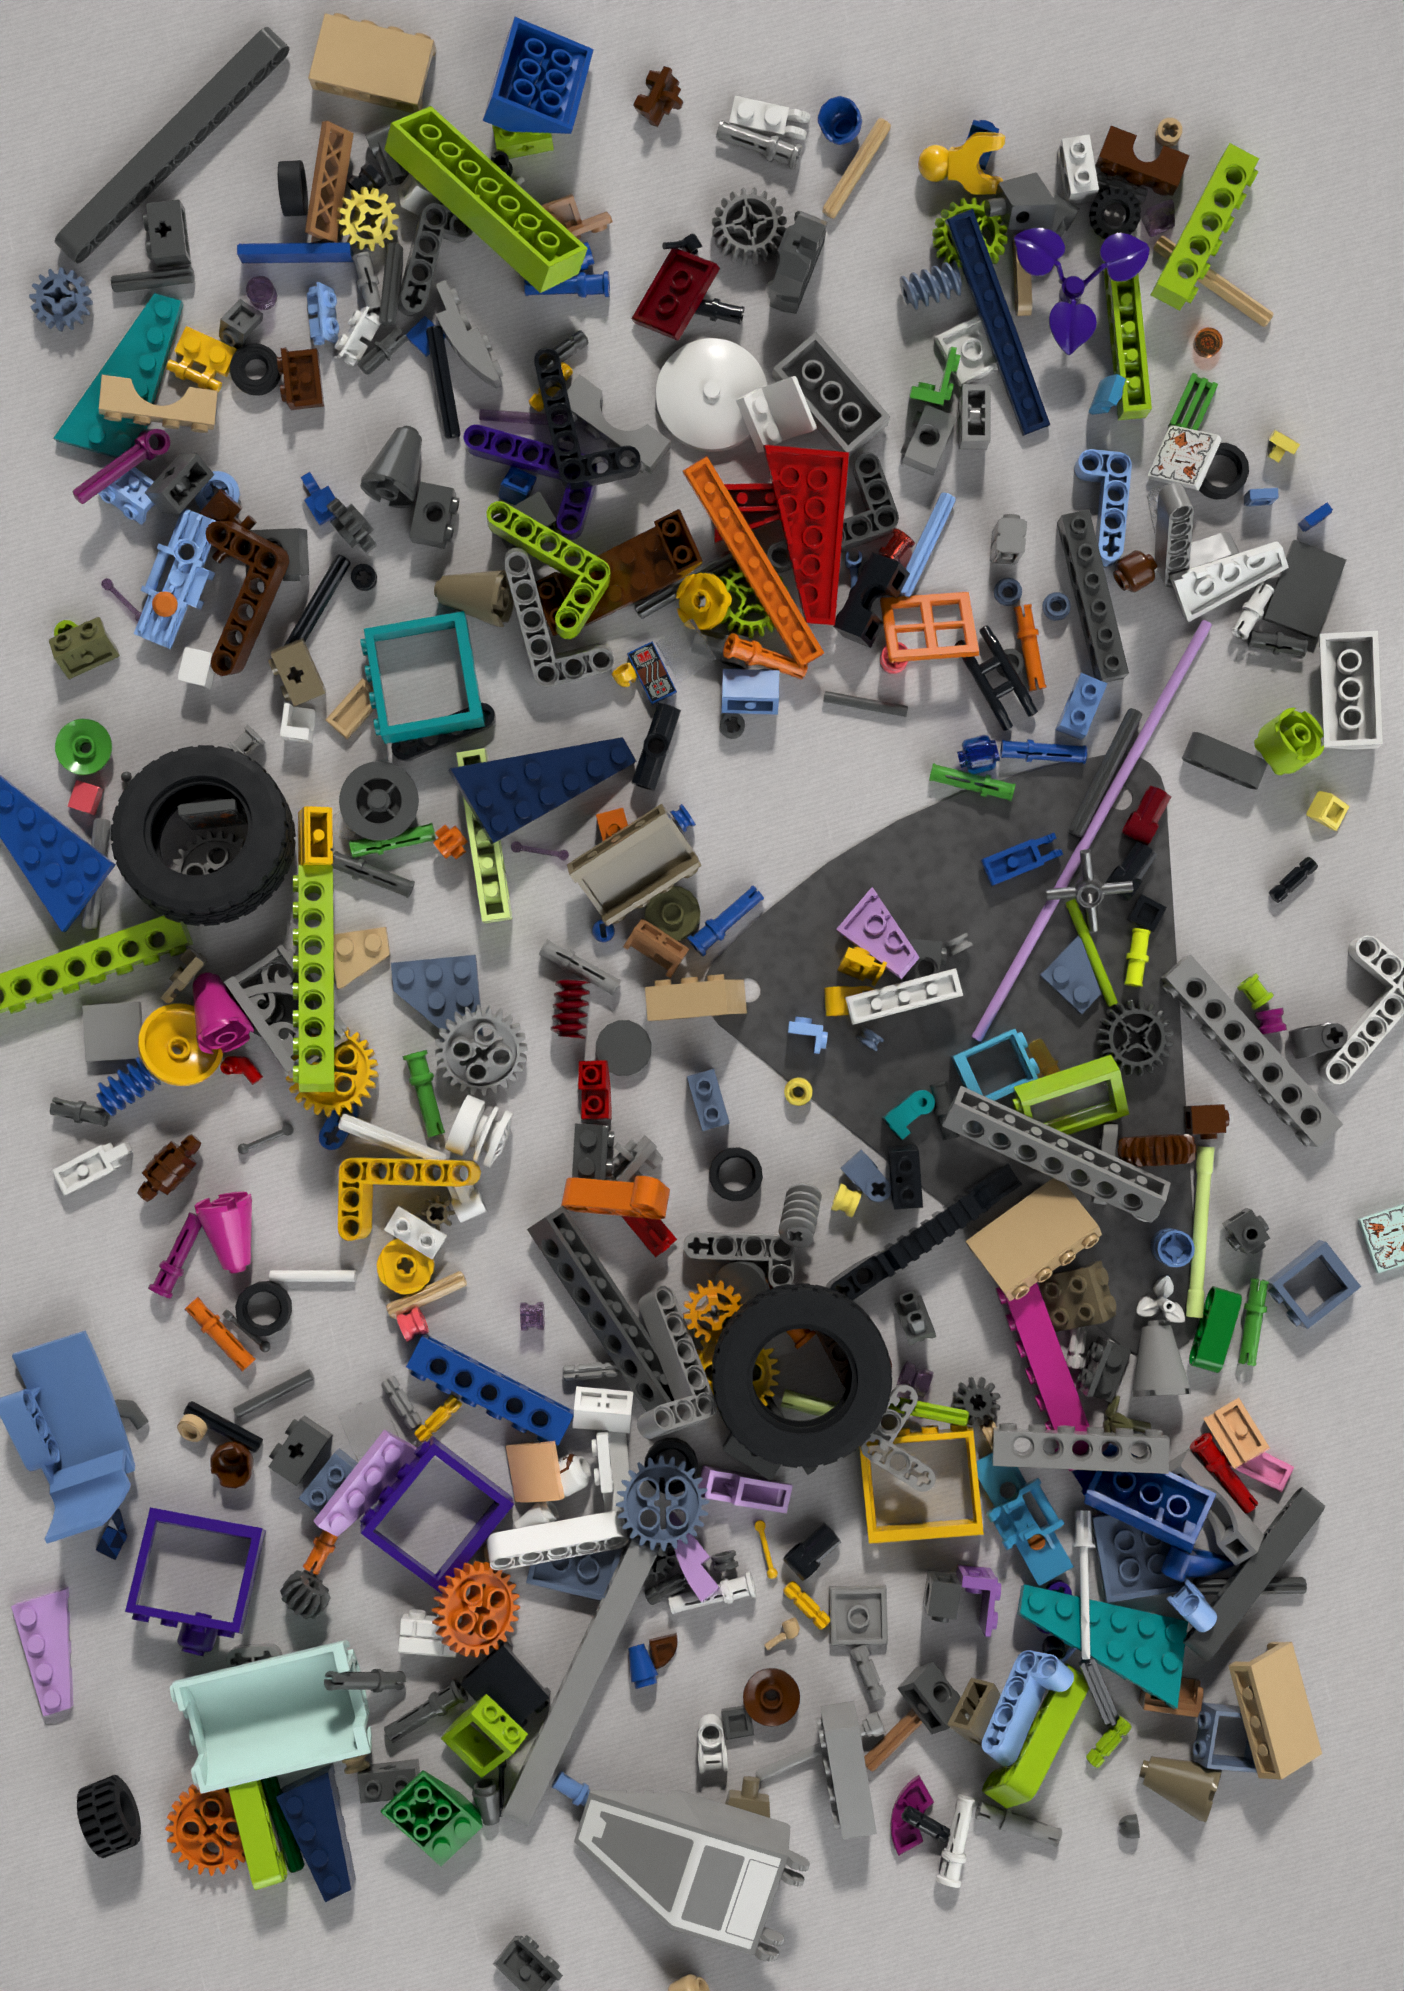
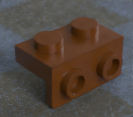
(301, 378)

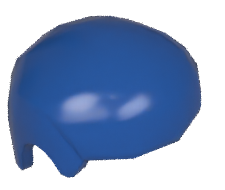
(840, 120)

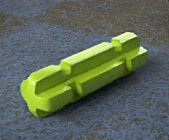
(1108, 1742)

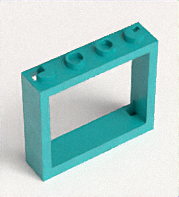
(432, 726)

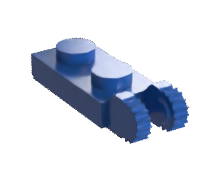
(1018, 860)

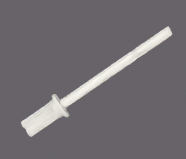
(1083, 1541)

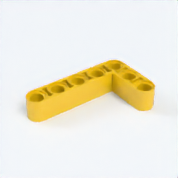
(395, 1175)

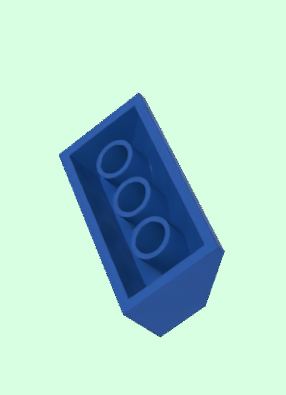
(1153, 1503)

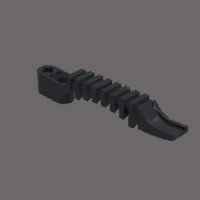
(930, 1233)

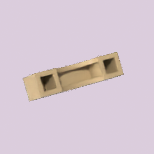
(193, 410)

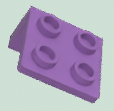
(982, 1581)

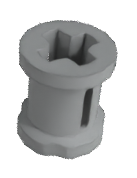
(247, 742)

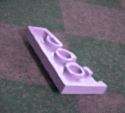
(365, 1483)
(45, 1640)

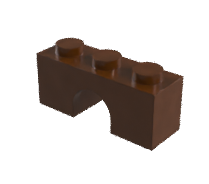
(1119, 159)

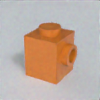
(611, 822)

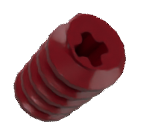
(570, 1008)

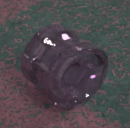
(257, 287)
(532, 1316)

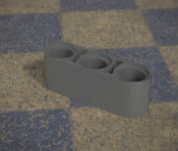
(1224, 760)

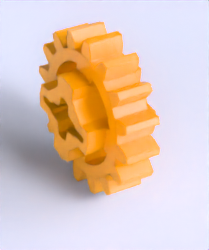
(700, 1312)

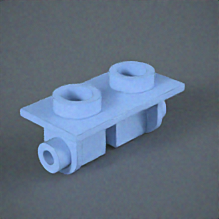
(322, 301)

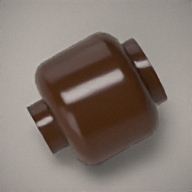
(1135, 571)

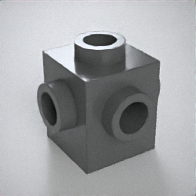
(1239, 1225)

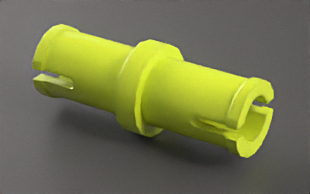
(1137, 957)

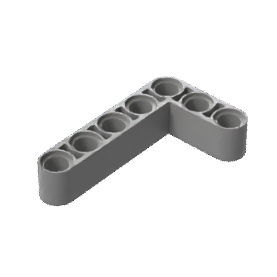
(1174, 536)
(540, 631)
(680, 1364)

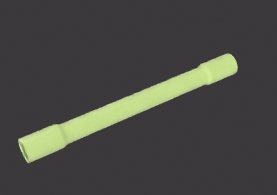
(1196, 1292)

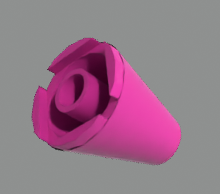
(218, 1016)
(228, 1228)

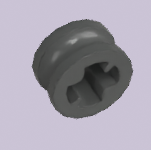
(723, 727)
(724, 1561)

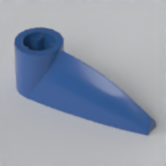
(1199, 1563)

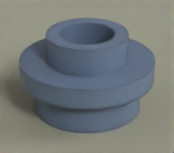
(1010, 583)
(1059, 598)

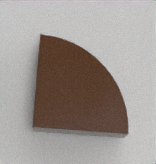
(663, 1649)

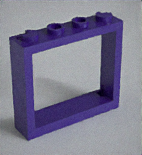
(473, 1540)
(197, 1623)

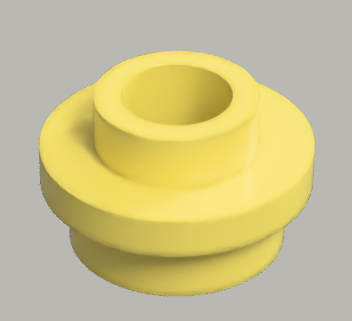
(792, 1097)

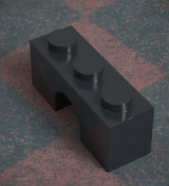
(878, 578)

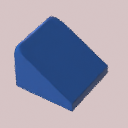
(516, 486)

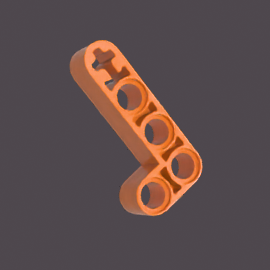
(642, 1198)

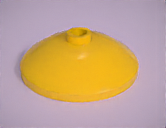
(169, 1028)

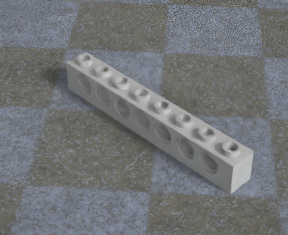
(1323, 1120)
(1056, 1154)

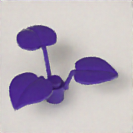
(1072, 323)

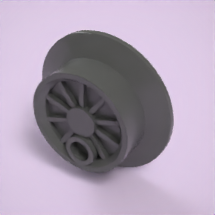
(379, 800)

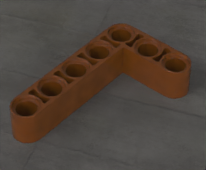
(248, 594)

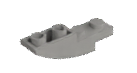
(468, 345)

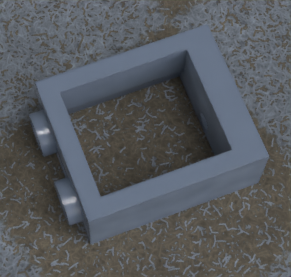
(1333, 1264)
(1206, 1736)

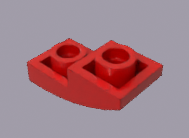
(596, 1090)

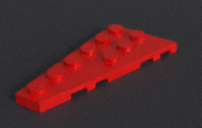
(811, 508)

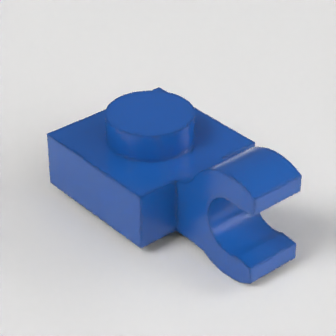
(318, 500)

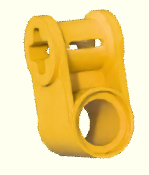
(835, 998)

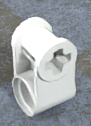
(711, 1749)

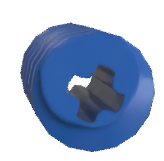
(126, 1087)

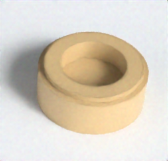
(192, 1428)

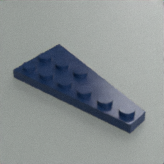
(525, 787)

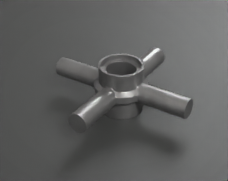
(1087, 880)

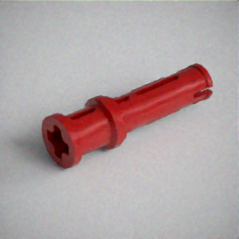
(1217, 1463)

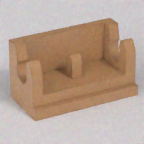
(657, 946)
(1189, 1699)

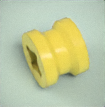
(846, 1200)

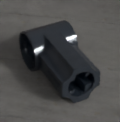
(1133, 868)
(806, 1556)

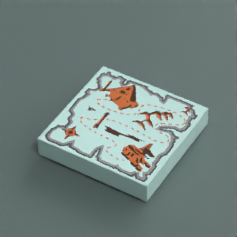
(1385, 1237)

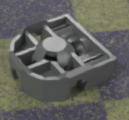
(796, 261)

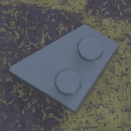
(1073, 976)

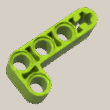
(257, 1836)

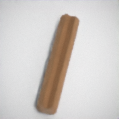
(892, 1740)

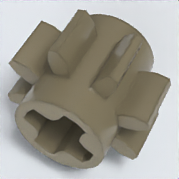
(430, 1212)

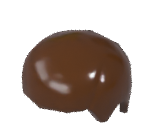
(232, 1464)

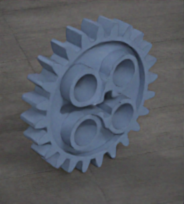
(689, 1502)

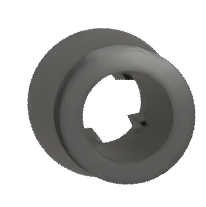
(487, 1799)

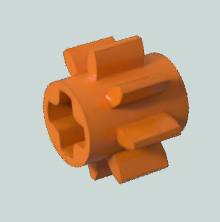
(450, 842)

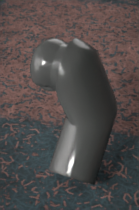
(130, 1410)

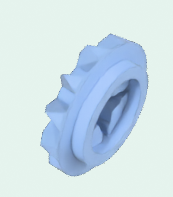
(221, 481)

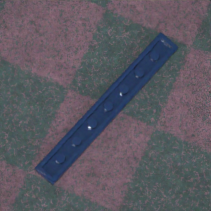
(997, 322)

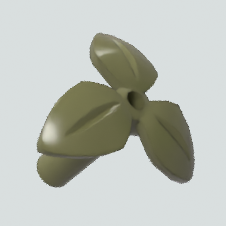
(1118, 1420)

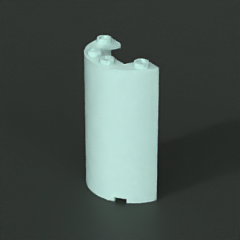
(273, 1716)

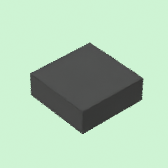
(737, 1722)

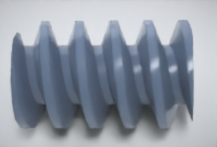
(931, 284)

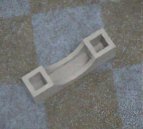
(586, 409)
(1233, 1529)

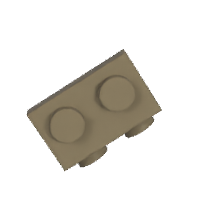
(1078, 1297)

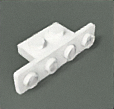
(613, 1466)

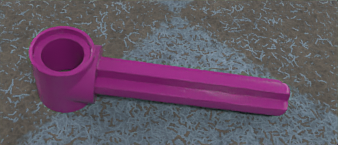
(123, 464)

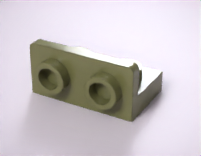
(83, 648)

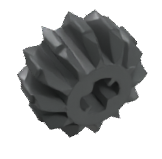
(984, 1393)
(305, 1594)

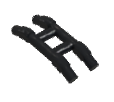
(1014, 683)

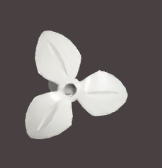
(1170, 1310)

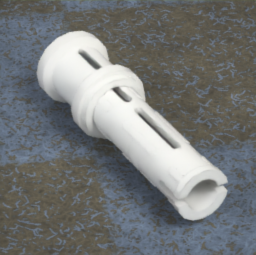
(728, 1592)
(954, 1854)

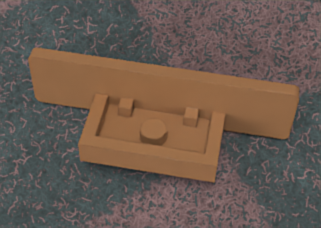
(567, 214)

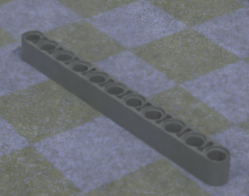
(172, 145)

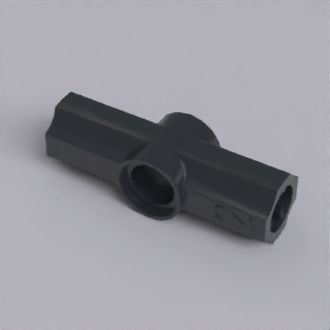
(661, 729)

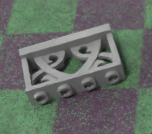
(251, 996)

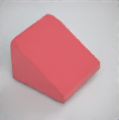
(85, 797)

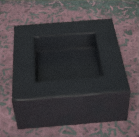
(1146, 913)

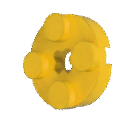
(716, 600)
(396, 1278)

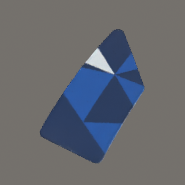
(113, 1537)

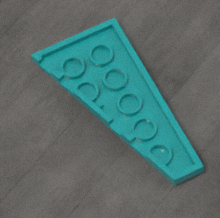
(139, 357)
(1124, 1640)

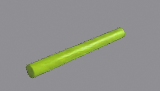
(1092, 953)

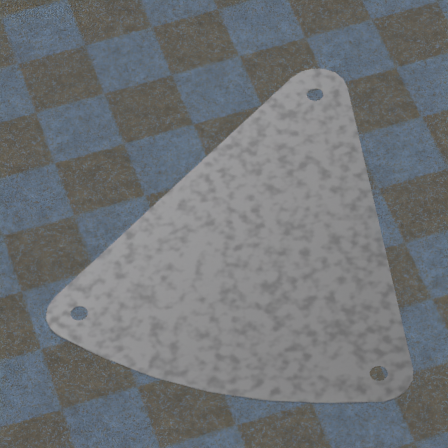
(936, 891)

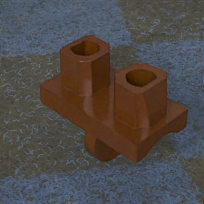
(662, 97)

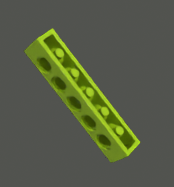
(1233, 165)
(1128, 346)

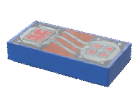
(652, 673)

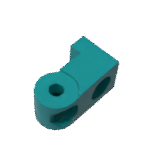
(916, 1104)

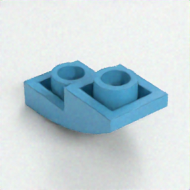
(1107, 394)

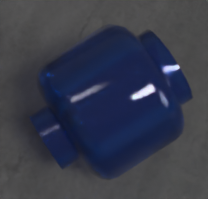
(978, 754)

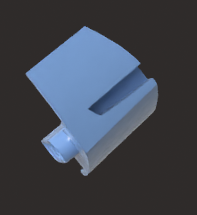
(71, 1431)

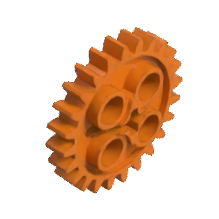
(455, 1603)
(194, 1844)

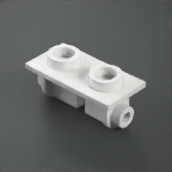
(350, 344)
(415, 1232)

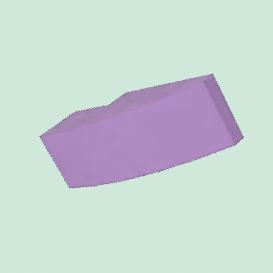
(745, 1489)
(691, 1558)

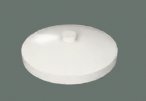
(701, 390)

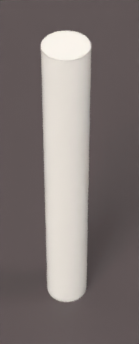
(312, 1276)

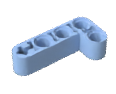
(1107, 507)
(1019, 1702)

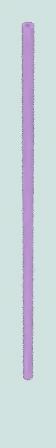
(1092, 828)

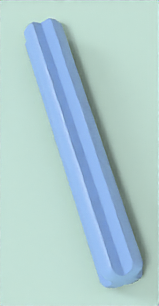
(927, 541)

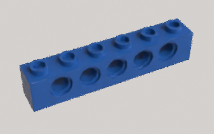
(507, 1388)

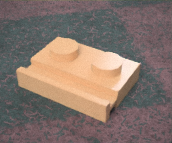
(1236, 1433)

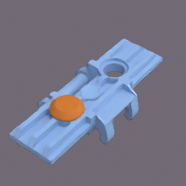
(184, 584)

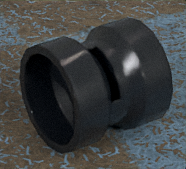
(368, 177)

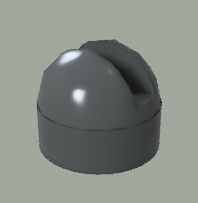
(1132, 1826)

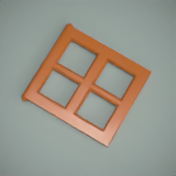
(929, 627)

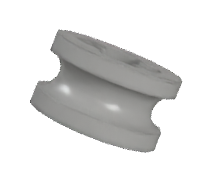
(958, 944)

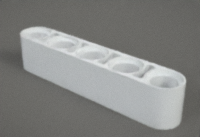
(556, 1540)

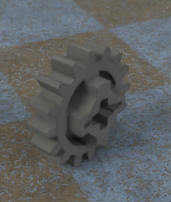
(351, 525)

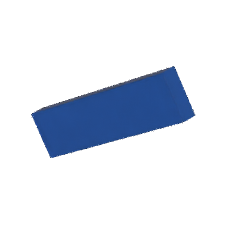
(295, 252)

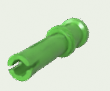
(421, 1079)

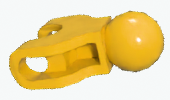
(962, 163)

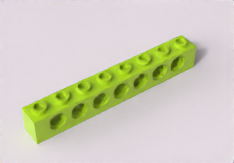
(314, 880)
(176, 940)

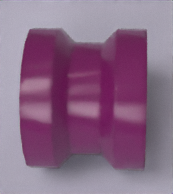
(1271, 1021)

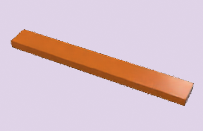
(753, 562)

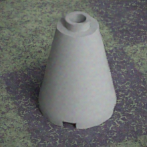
(1159, 1363)

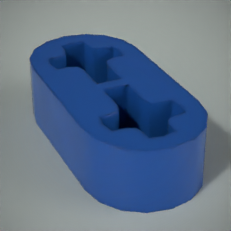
(330, 1125)

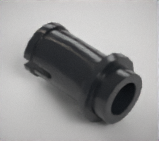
(502, 161)

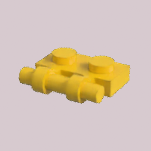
(204, 351)

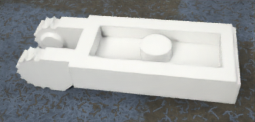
(767, 118)

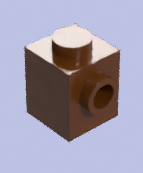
(1206, 1120)

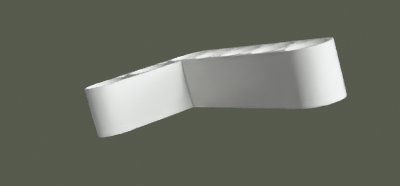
(1375, 1013)

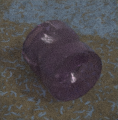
(921, 1380)

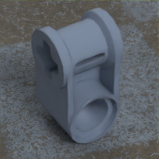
(863, 1173)

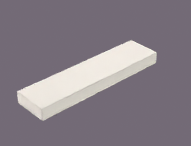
(904, 996)

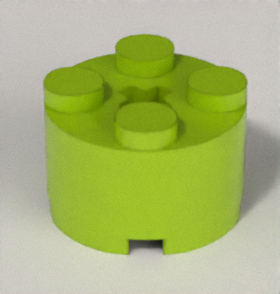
(1290, 741)

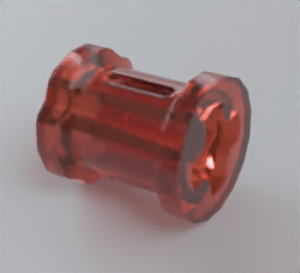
(897, 545)

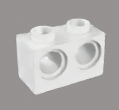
(1078, 169)

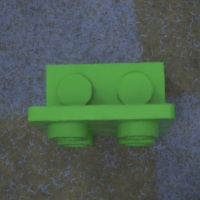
(927, 393)

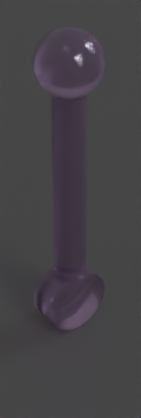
(108, 585)
(518, 847)

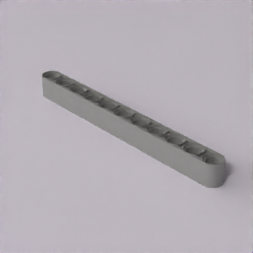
(579, 1681)

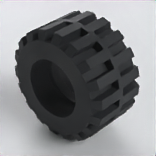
(108, 1816)

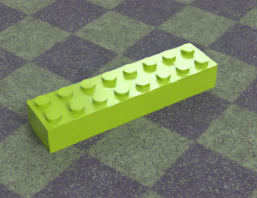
(485, 199)

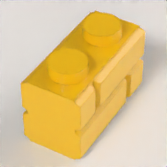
(315, 836)

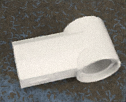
(466, 1199)

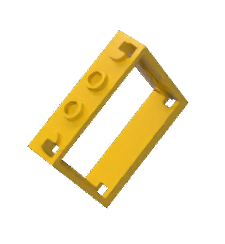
(925, 1530)

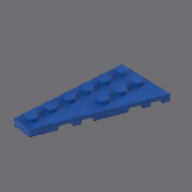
(51, 855)

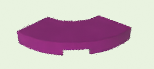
(904, 1834)

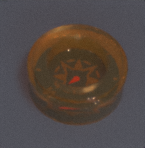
(1207, 342)

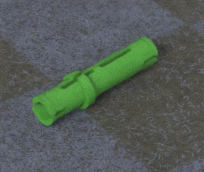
(1005, 790)
(409, 837)
(1253, 1321)

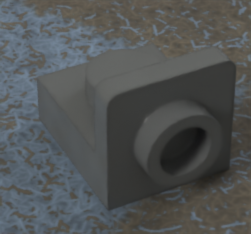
(239, 323)

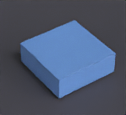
(1261, 497)

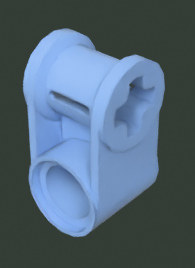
(1193, 1607)

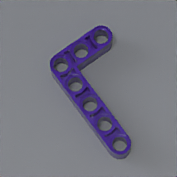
(541, 466)

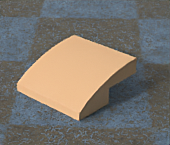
(535, 1472)

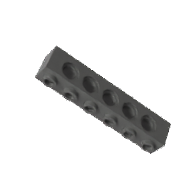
(1092, 596)

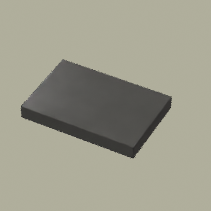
(1304, 589)

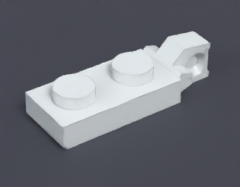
(90, 1166)

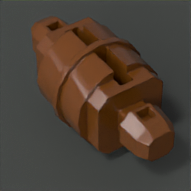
(169, 1167)

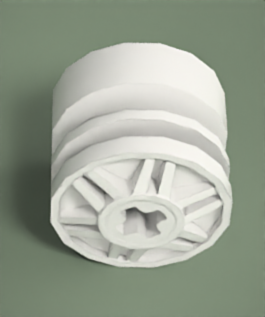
(479, 1131)

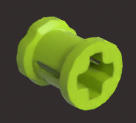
(1255, 991)

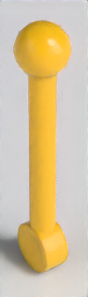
(760, 1527)

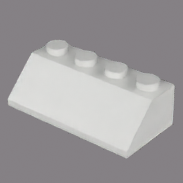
(1351, 690)

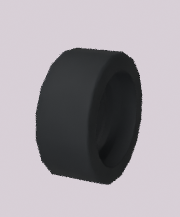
(292, 188)
(1242, 465)
(745, 1193)
(285, 1308)
(679, 1445)

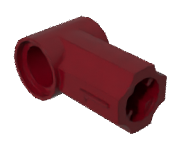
(1143, 822)

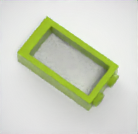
(1075, 1096)

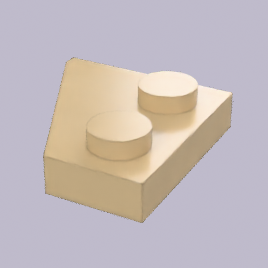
(358, 953)

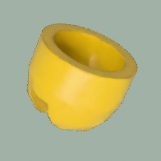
(624, 674)

